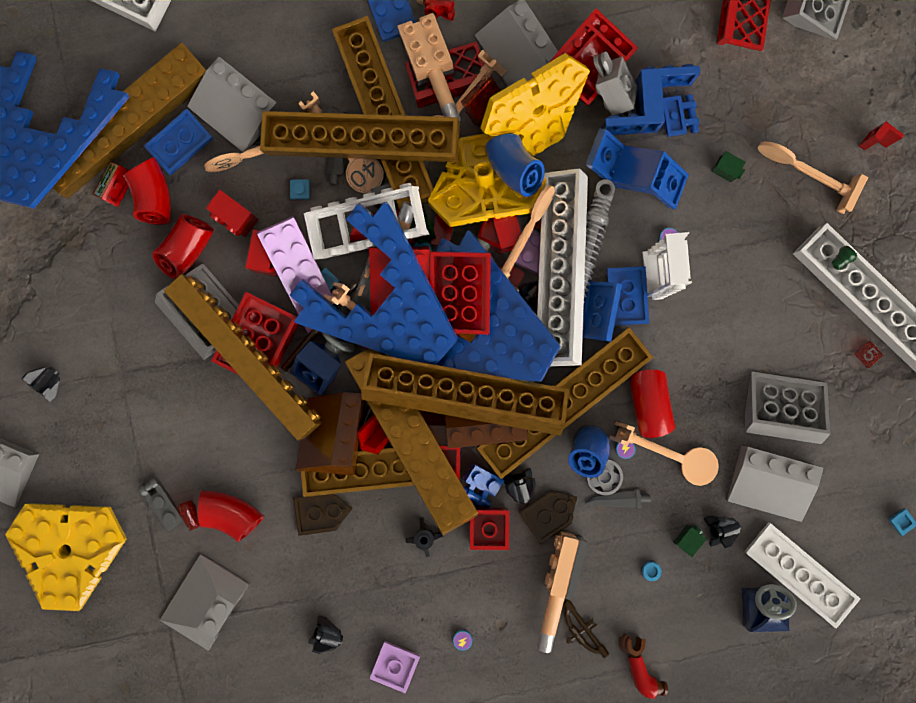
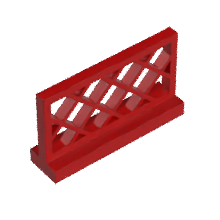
(729, 20)
(457, 87)

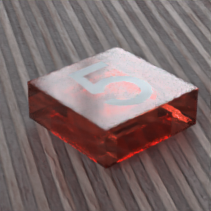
(868, 354)

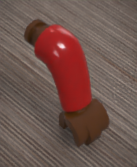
(645, 684)

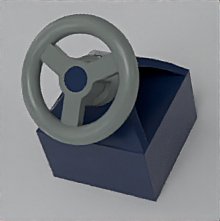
(320, 362)
(767, 608)

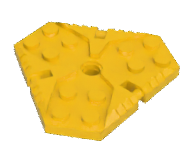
(538, 107)
(474, 186)
(42, 537)

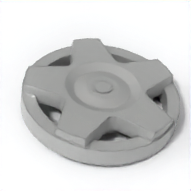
(606, 479)

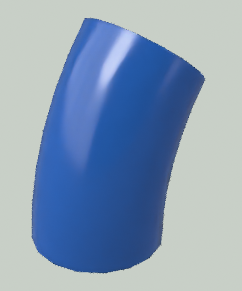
(515, 164)
(589, 451)

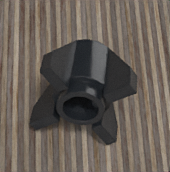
(529, 292)
(43, 381)
(520, 486)
(723, 530)
(424, 532)
(325, 636)

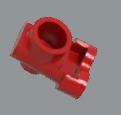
(440, 8)

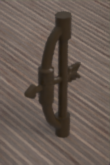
(570, 608)

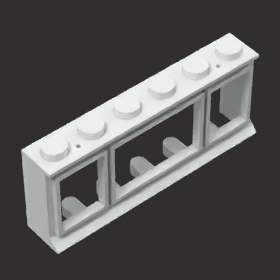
(369, 199)
(673, 254)

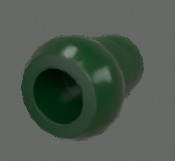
(844, 257)

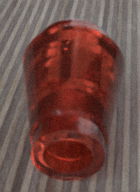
(189, 514)

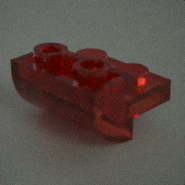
(477, 99)

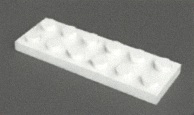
(802, 575)

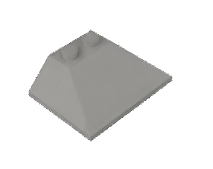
(204, 601)

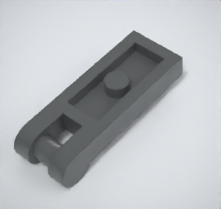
(161, 503)

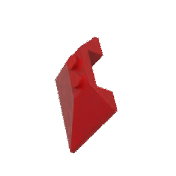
(593, 38)

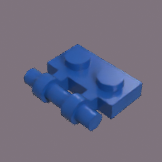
(674, 115)
(483, 480)

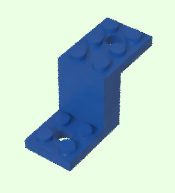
(650, 99)
(637, 168)

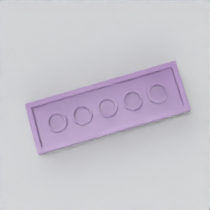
(292, 258)

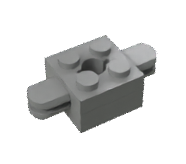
(615, 85)

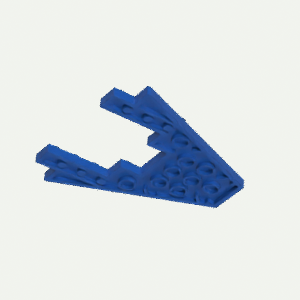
(37, 159)
(410, 319)
(517, 341)

